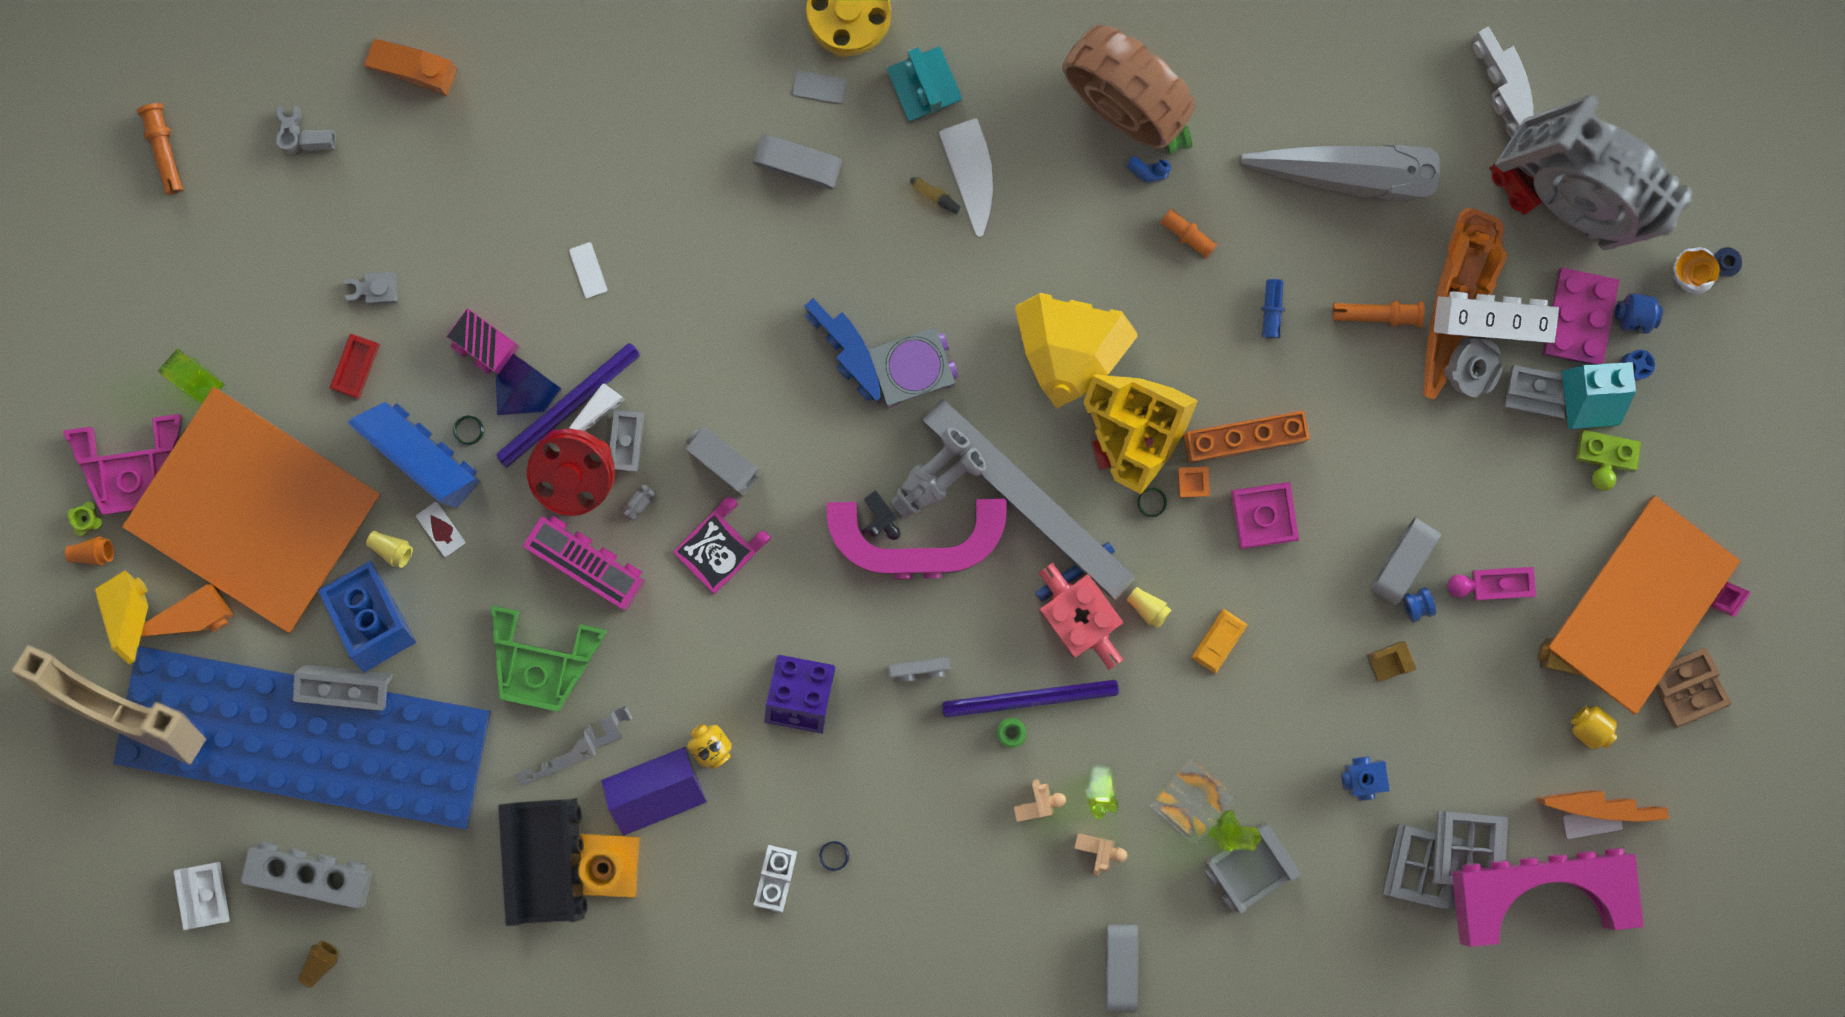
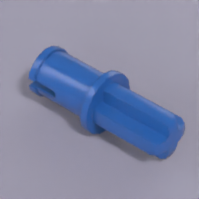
(1272, 308)

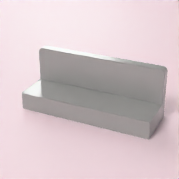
(341, 687)

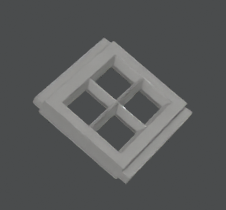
(1444, 845)
(1399, 861)

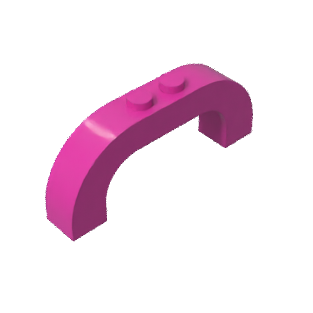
(903, 563)

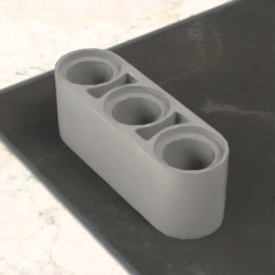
(797, 161)
(1405, 561)
(1121, 968)

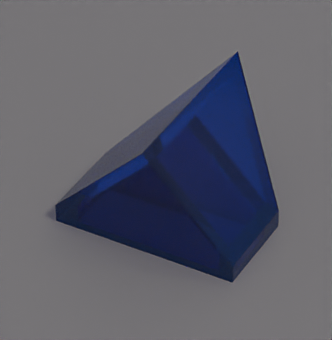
(523, 389)

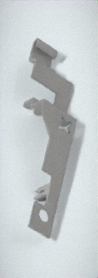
(588, 743)

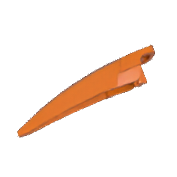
(1471, 268)

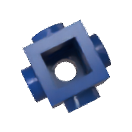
(1375, 781)

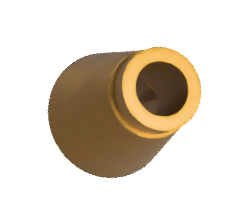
(318, 963)

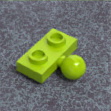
(1607, 453)

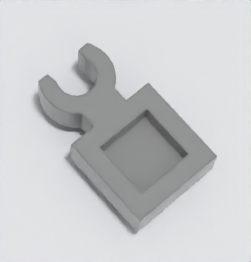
(377, 288)

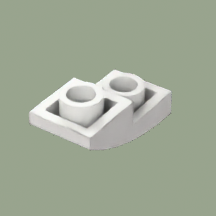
(775, 879)

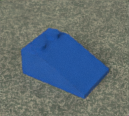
(366, 617)

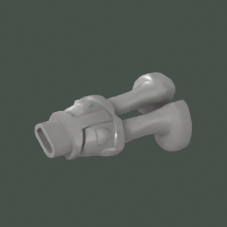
(923, 484)

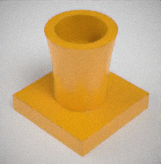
(621, 856)

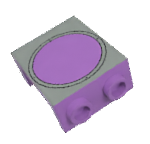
(913, 366)

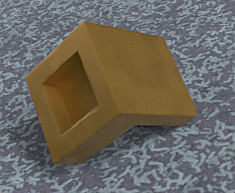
(1391, 661)

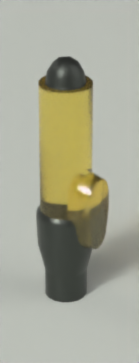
(936, 194)

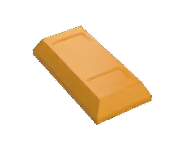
(1219, 641)

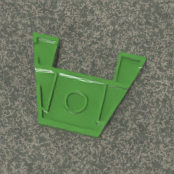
(538, 674)

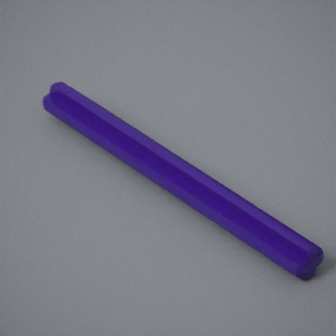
(567, 405)
(1030, 698)

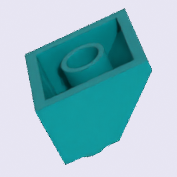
(1598, 394)

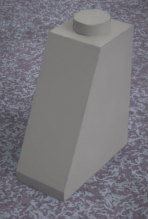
(723, 460)

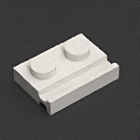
(201, 895)

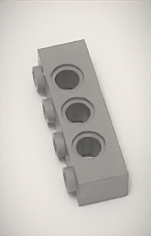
(260, 873)

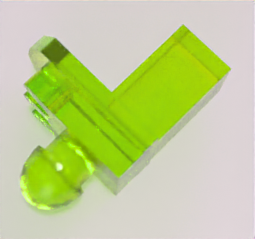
(1100, 794)
(1232, 835)

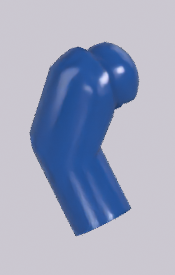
(1151, 172)

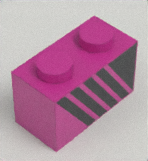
(481, 341)

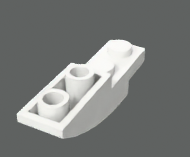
(1505, 68)

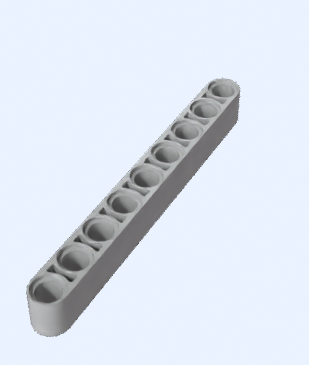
(1036, 505)

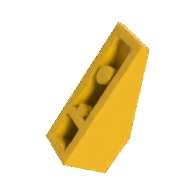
(123, 612)

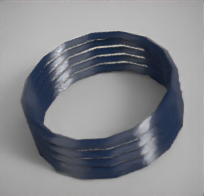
(847, 857)

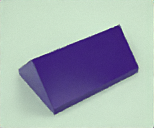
(653, 791)

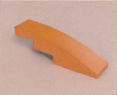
(1593, 804)

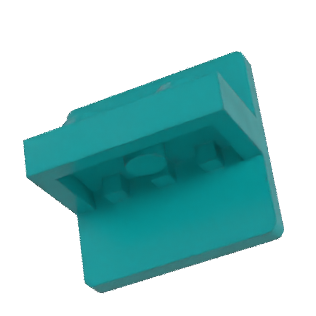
(924, 83)

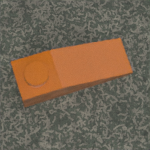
(412, 66)
(196, 613)

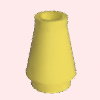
(391, 549)
(1150, 608)

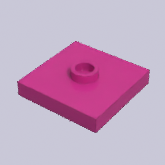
(1264, 515)

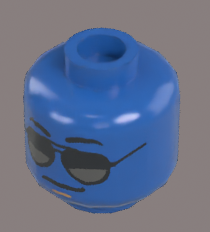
(1639, 313)

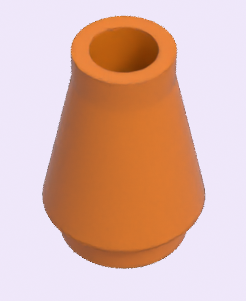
(93, 551)

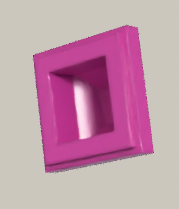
(1730, 599)

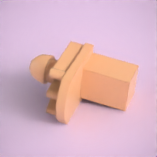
(1042, 806)
(1103, 848)

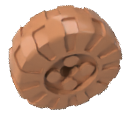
(1129, 86)

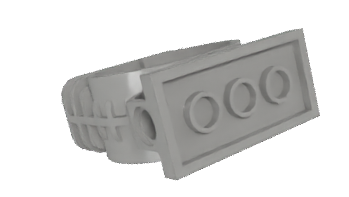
(1596, 175)

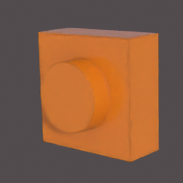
(1193, 482)

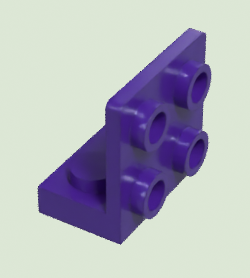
(799, 694)

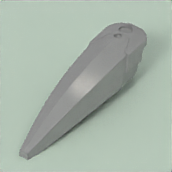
(1359, 171)

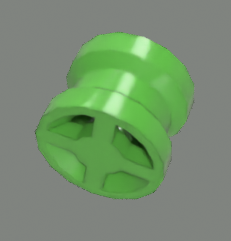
(1183, 140)

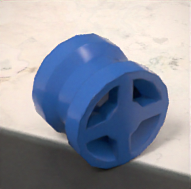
(1643, 363)
(1419, 605)

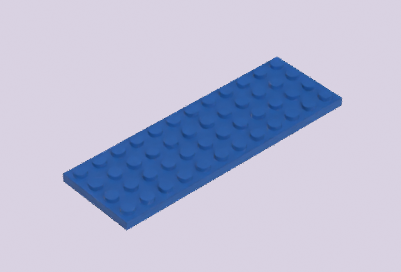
(403, 762)

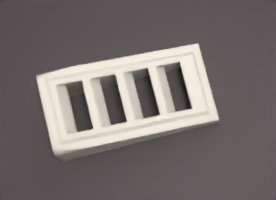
(599, 406)

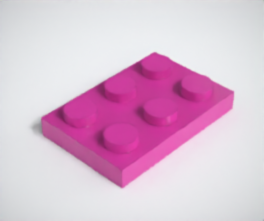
(1584, 316)

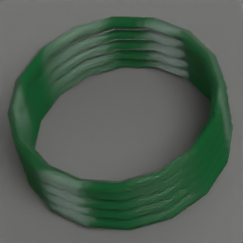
(480, 434)
(1165, 502)

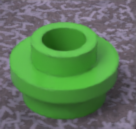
(1001, 733)

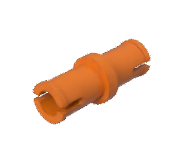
(1188, 233)

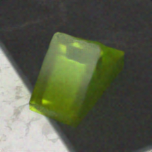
(189, 375)

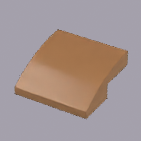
(1692, 688)

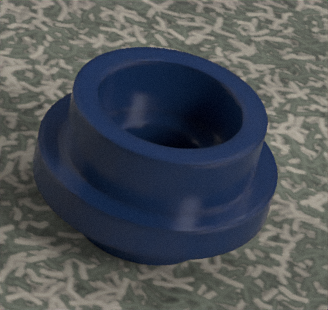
(1736, 258)

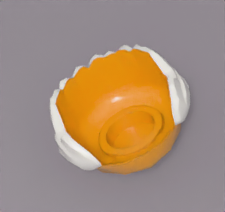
(1696, 270)

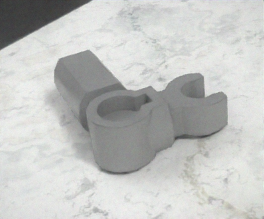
(292, 141)

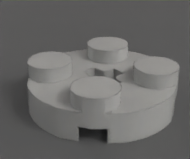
(1461, 363)

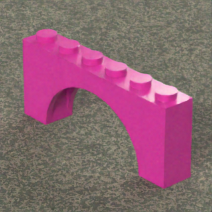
(1488, 892)

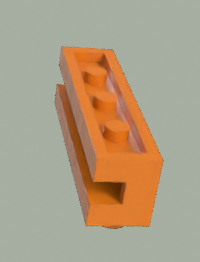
(1246, 437)

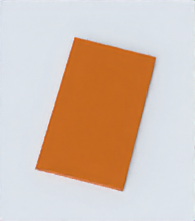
(1644, 605)

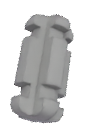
(638, 502)

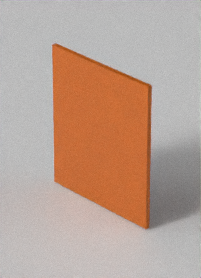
(251, 510)

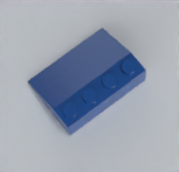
(416, 453)

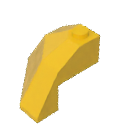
(1071, 343)
(1126, 414)

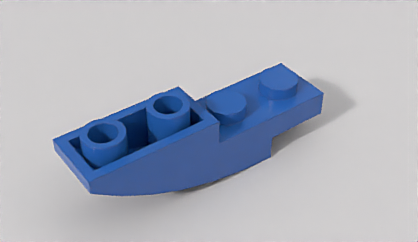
(855, 357)

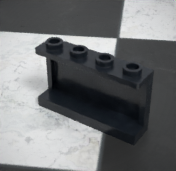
(541, 861)

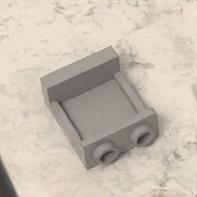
(1251, 874)

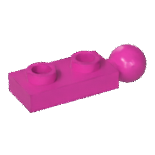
(1494, 584)

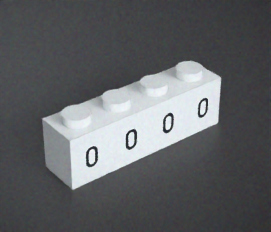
(1496, 319)

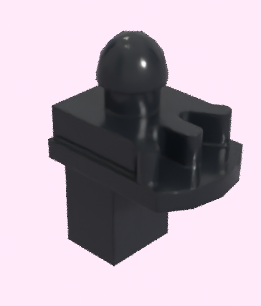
(885, 518)

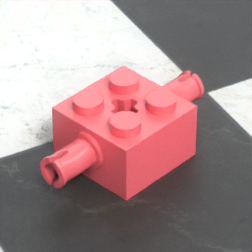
(1100, 618)

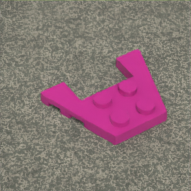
(123, 478)

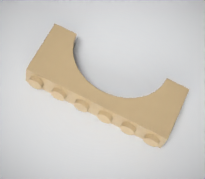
(155, 727)

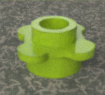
(75, 517)

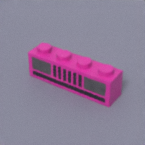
(585, 563)

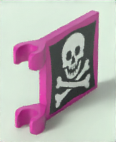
(717, 549)

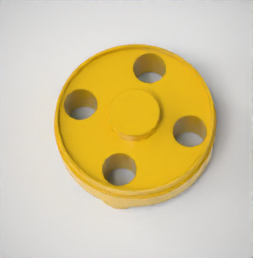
(851, 20)

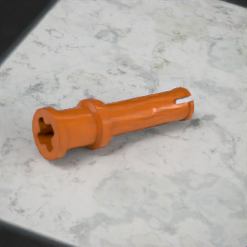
(158, 135)
(1393, 313)

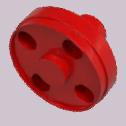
(570, 472)

